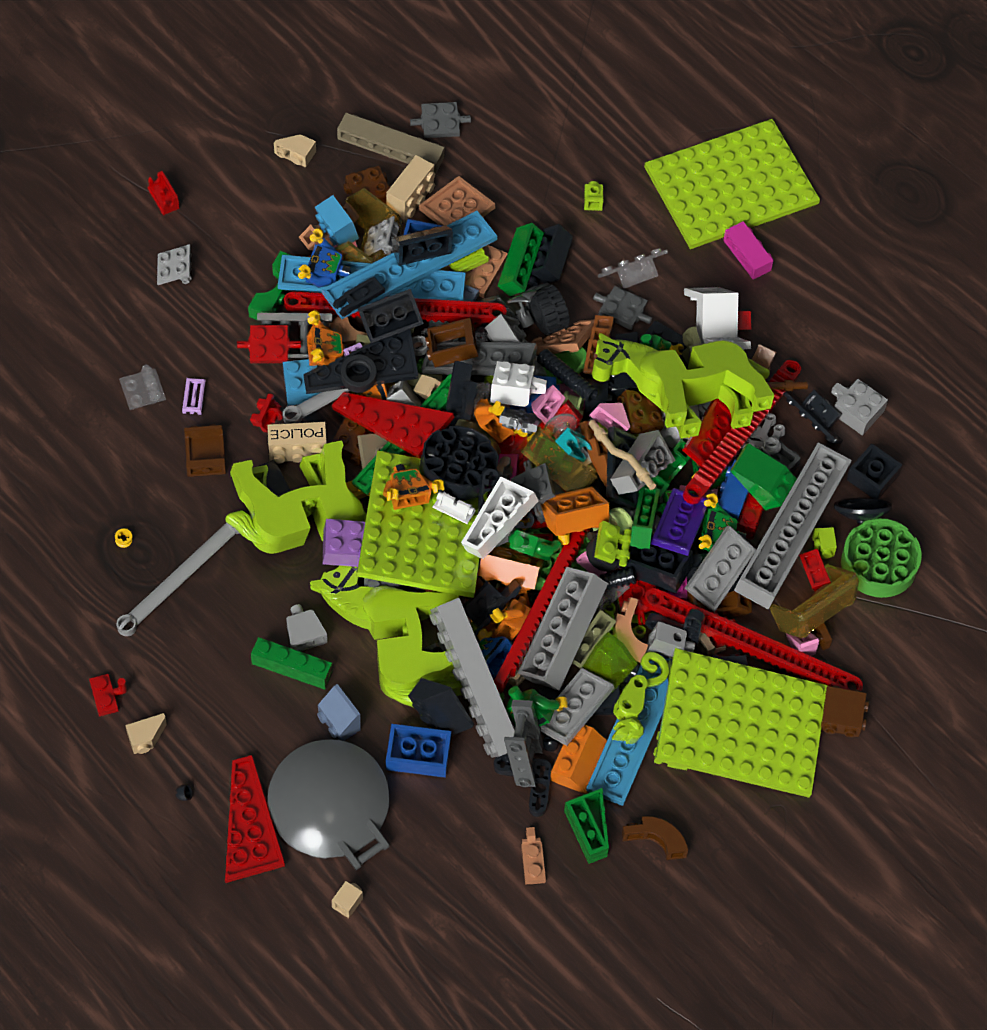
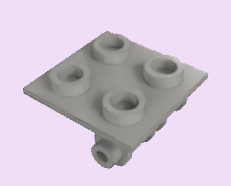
(381, 237)
(174, 265)

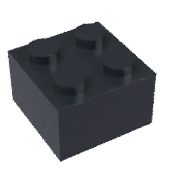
(874, 472)

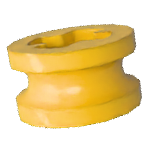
(120, 542)

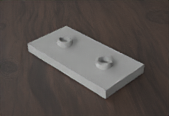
(720, 568)
(584, 697)

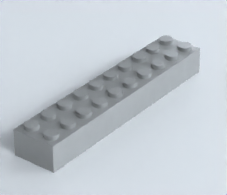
(792, 526)

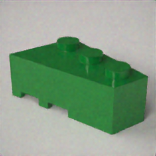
(589, 825)

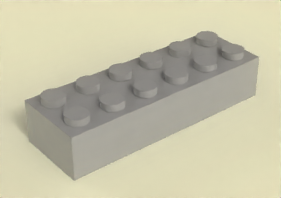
(562, 628)

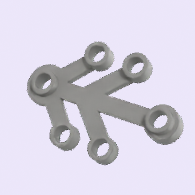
(768, 444)

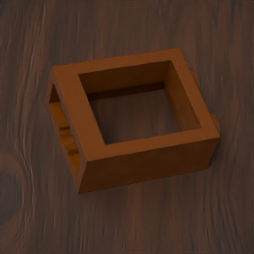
(448, 332)

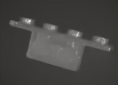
(636, 271)

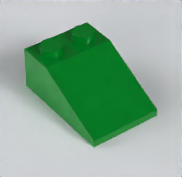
(763, 477)

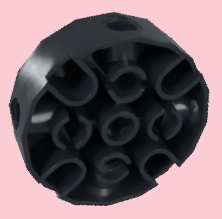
(458, 459)

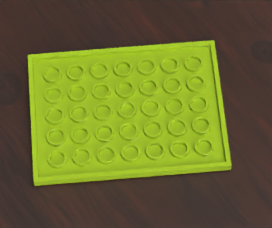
(731, 181)
(417, 542)
(741, 723)

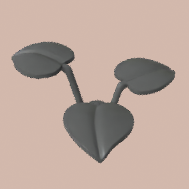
(523, 313)

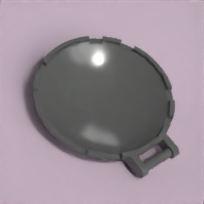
(330, 801)

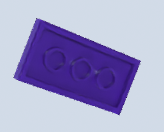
(679, 523)

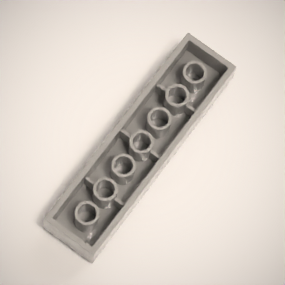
(473, 675)

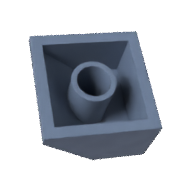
(339, 714)

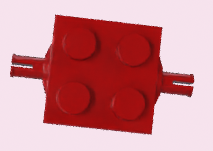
(268, 344)
(638, 591)

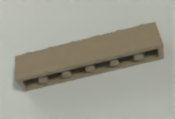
(388, 141)

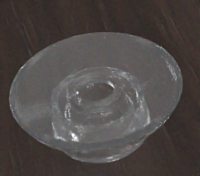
(560, 422)

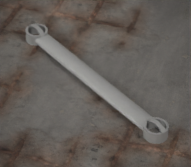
(324, 398)
(173, 581)

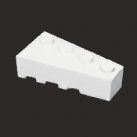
(498, 516)

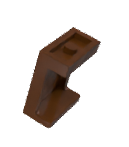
(204, 450)

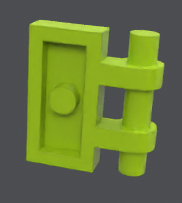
(607, 543)

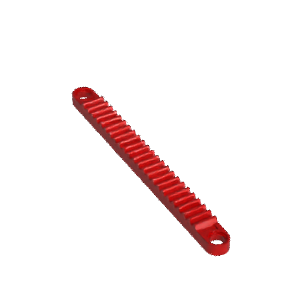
(429, 308)
(734, 441)
(538, 610)
(753, 642)

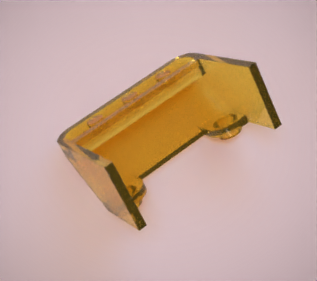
(371, 212)
(563, 468)
(821, 606)

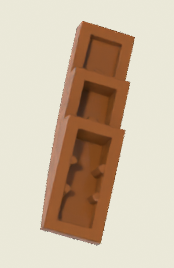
(602, 325)
(599, 451)

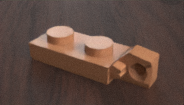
(532, 858)

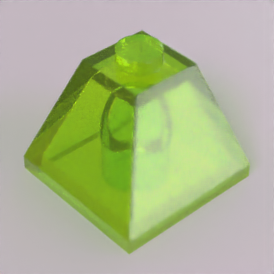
(610, 660)

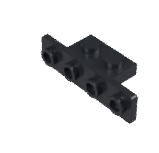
(461, 393)
(819, 411)
(487, 600)

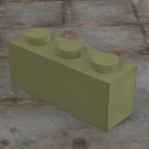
(598, 627)

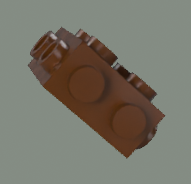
(371, 179)
(641, 412)
(348, 434)
(844, 711)

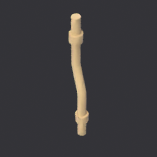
(642, 473)

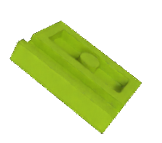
(470, 261)

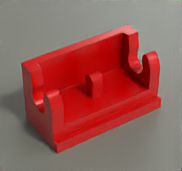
(163, 194)
(814, 569)

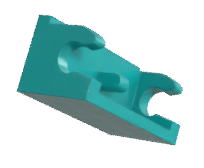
(572, 443)

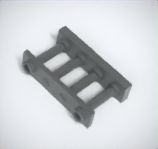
(286, 319)
(524, 743)

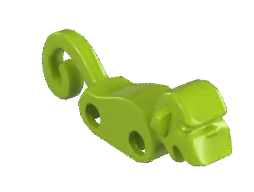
(633, 697)

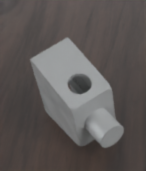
(403, 393)
(304, 629)
(666, 638)

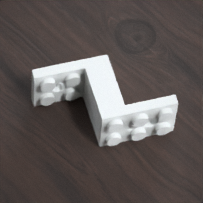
(717, 315)

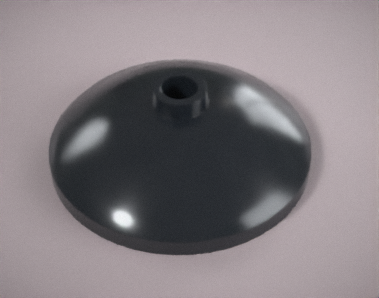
(862, 508)

